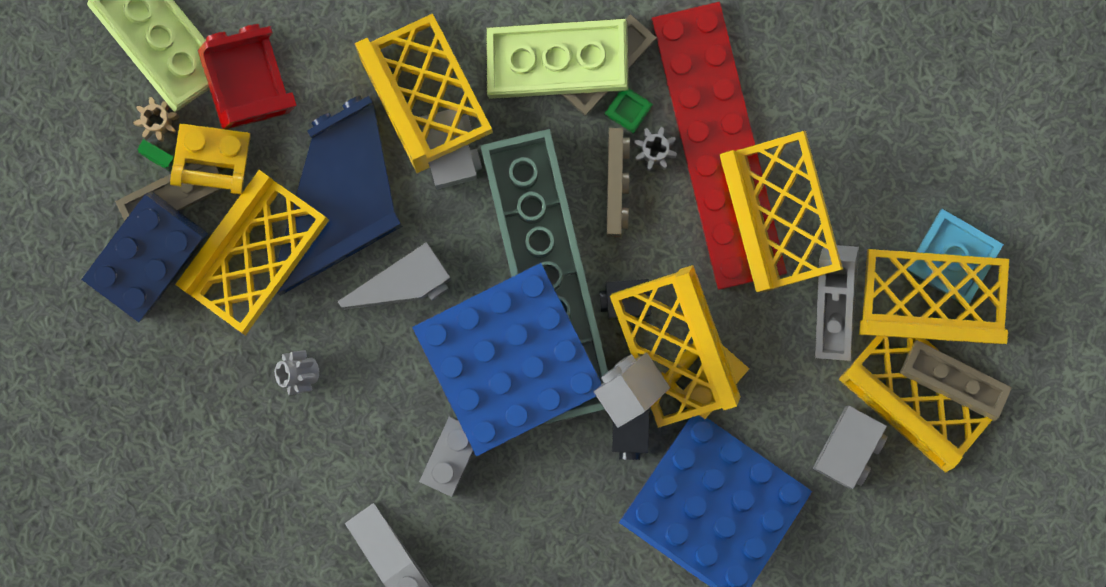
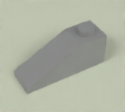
(406, 280)
(837, 305)
(385, 550)

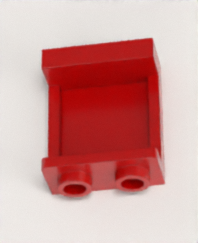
(244, 77)

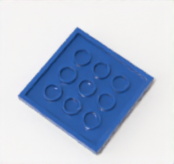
(508, 359)
(715, 506)

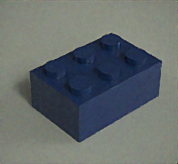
(144, 256)

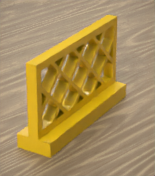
(395, 104)
(751, 219)
(227, 241)
(935, 328)
(703, 332)
(901, 415)

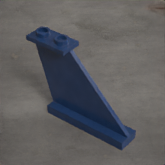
(346, 184)

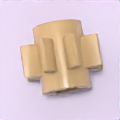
(156, 129)

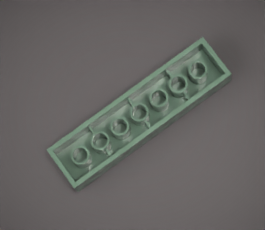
(540, 230)

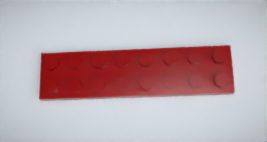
(709, 123)

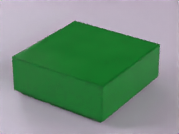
(628, 110)
(156, 155)

